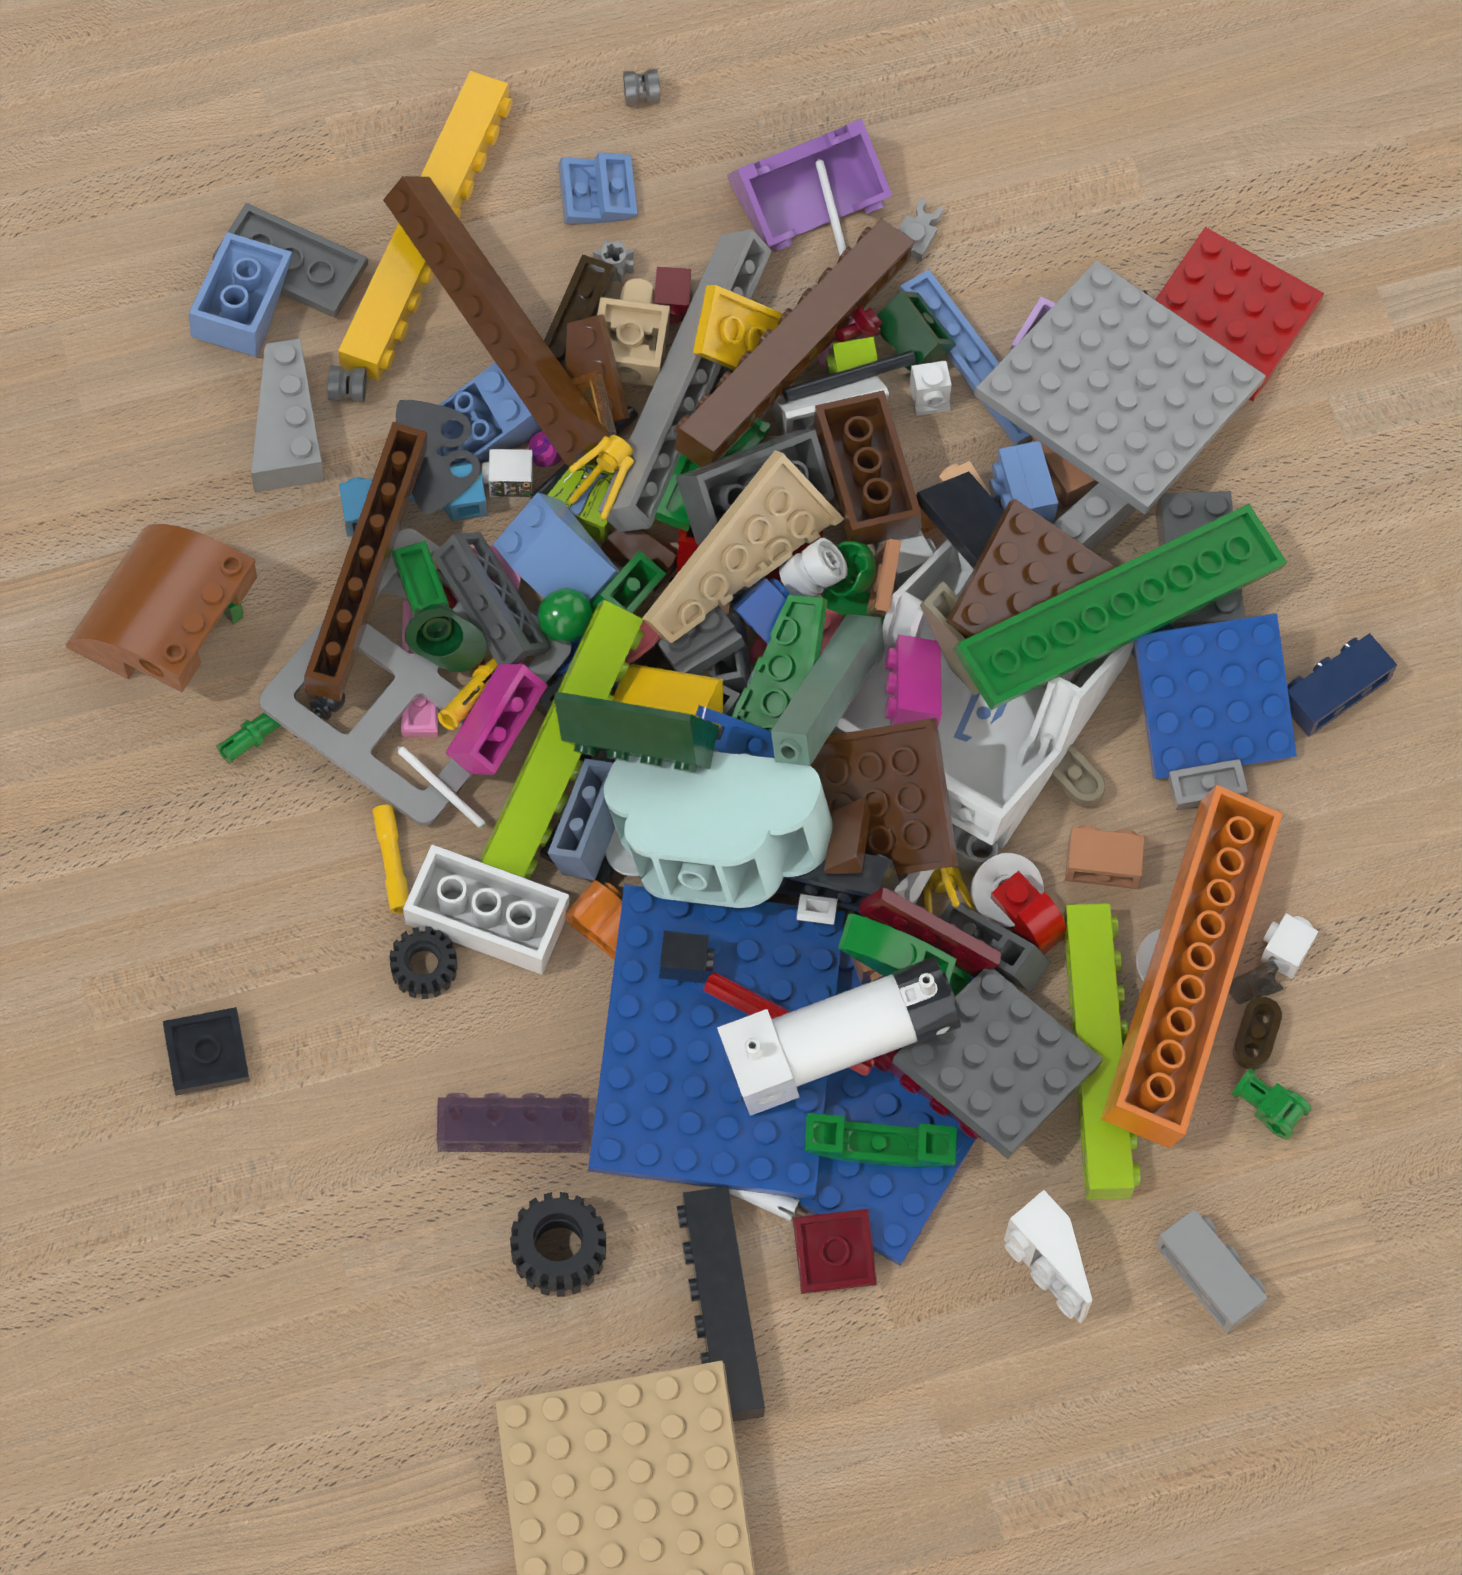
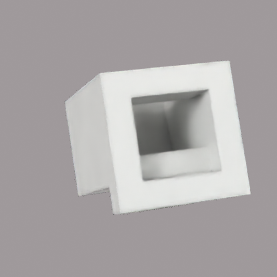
(930, 388)

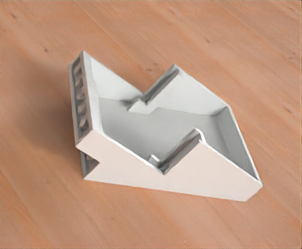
(1004, 762)

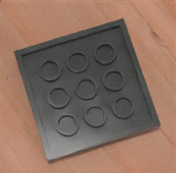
(1003, 1064)

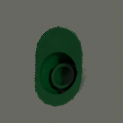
(445, 638)

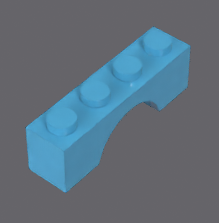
(466, 506)

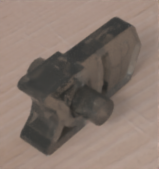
(1255, 983)

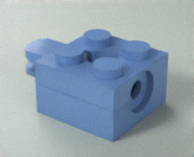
(1024, 476)

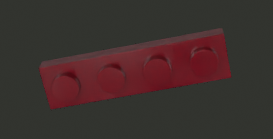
(897, 912)

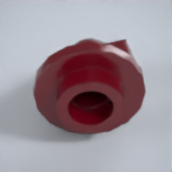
(865, 322)

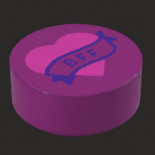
(543, 451)

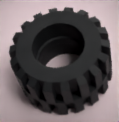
(552, 1214)

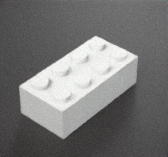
(487, 909)

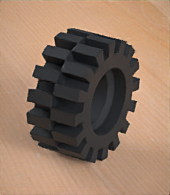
(417, 942)

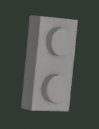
(1194, 783)

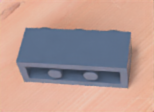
(585, 824)

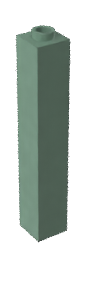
(827, 690)

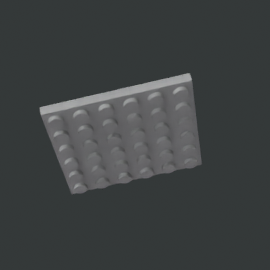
(1120, 386)

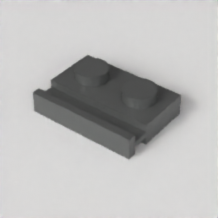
(703, 644)

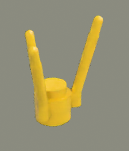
(613, 455)
(945, 881)

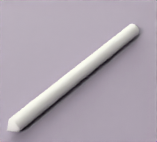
(830, 206)
(441, 787)

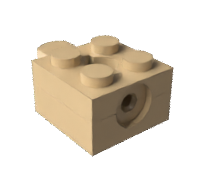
(637, 331)

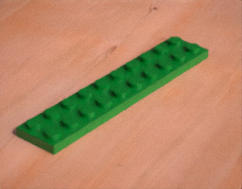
(1119, 606)

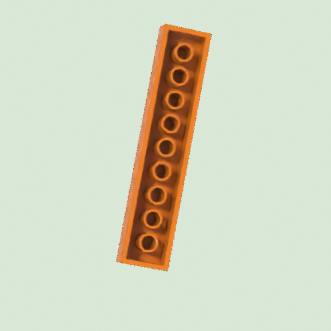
(1192, 967)

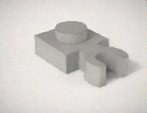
(921, 229)

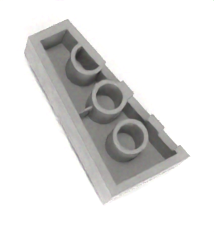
(285, 434)

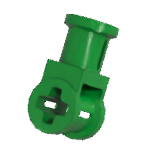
(1272, 1104)

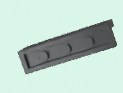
(486, 600)

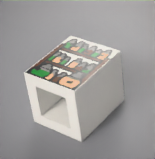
(509, 473)

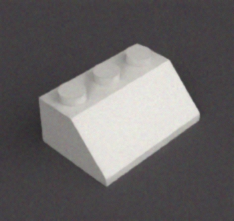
(800, 412)

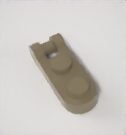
(1079, 779)

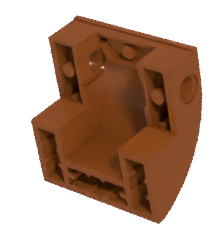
(163, 604)

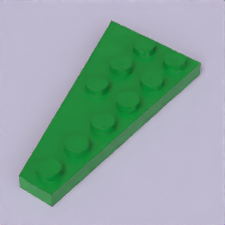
(785, 663)

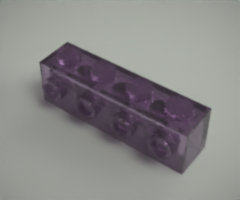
(513, 1124)

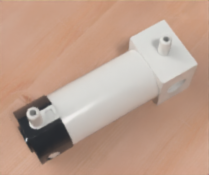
(837, 1033)

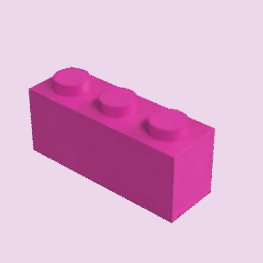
(913, 680)
(496, 719)

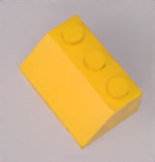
(670, 690)

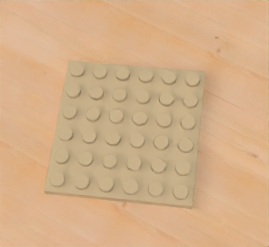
(627, 1477)

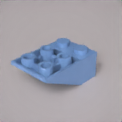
(495, 416)

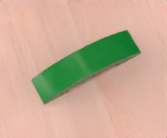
(879, 1143)

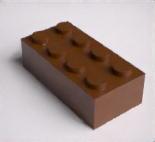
(867, 468)

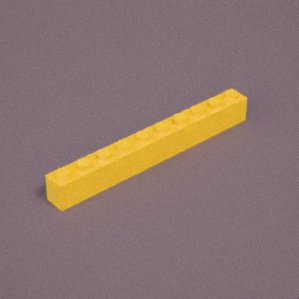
(402, 270)

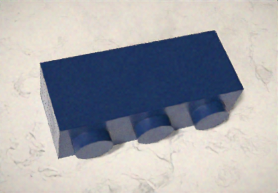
(1339, 683)

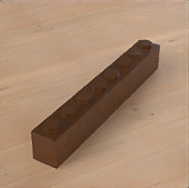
(365, 562)

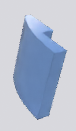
(597, 189)

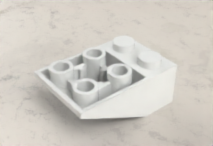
(1047, 1244)

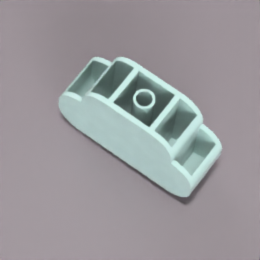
(721, 830)

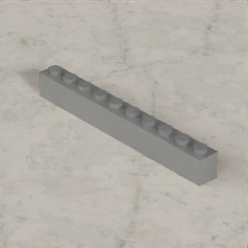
(680, 386)

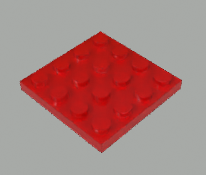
(1240, 301)

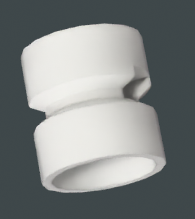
(813, 569)

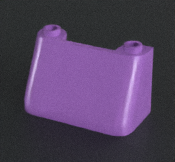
(785, 191)

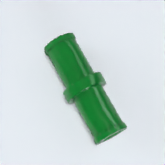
(249, 735)

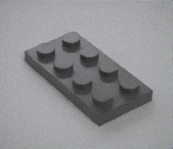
(319, 269)

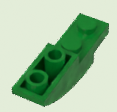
(890, 950)

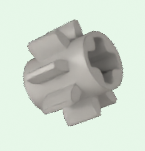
(616, 254)

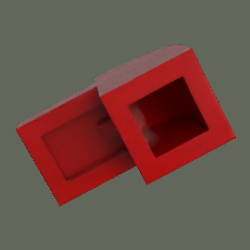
(1032, 913)

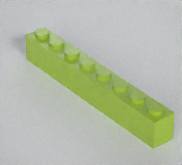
(551, 761)
(1097, 1023)

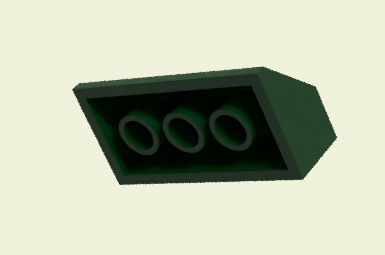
(635, 731)

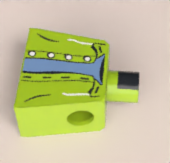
(588, 504)

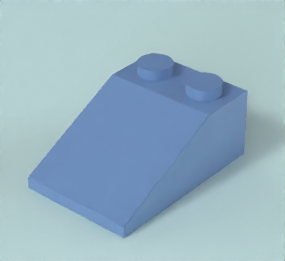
(239, 294)
(554, 550)

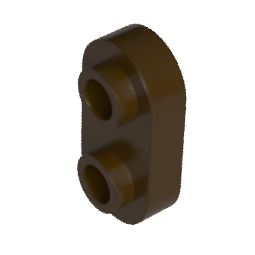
(1257, 1035)

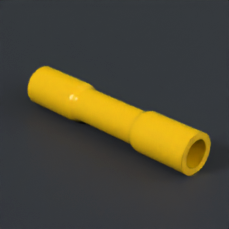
(388, 836)

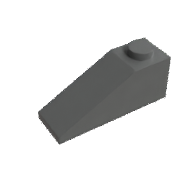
(1020, 960)

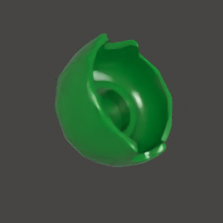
(860, 571)
(564, 615)

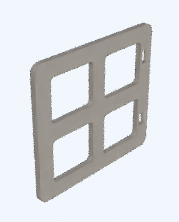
(412, 679)

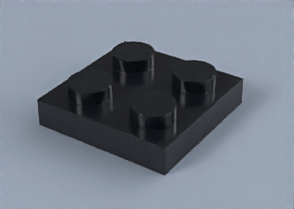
(206, 1051)

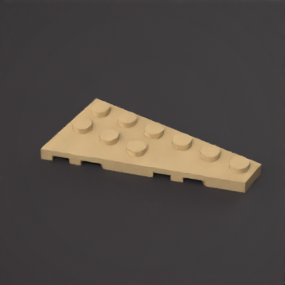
(751, 539)

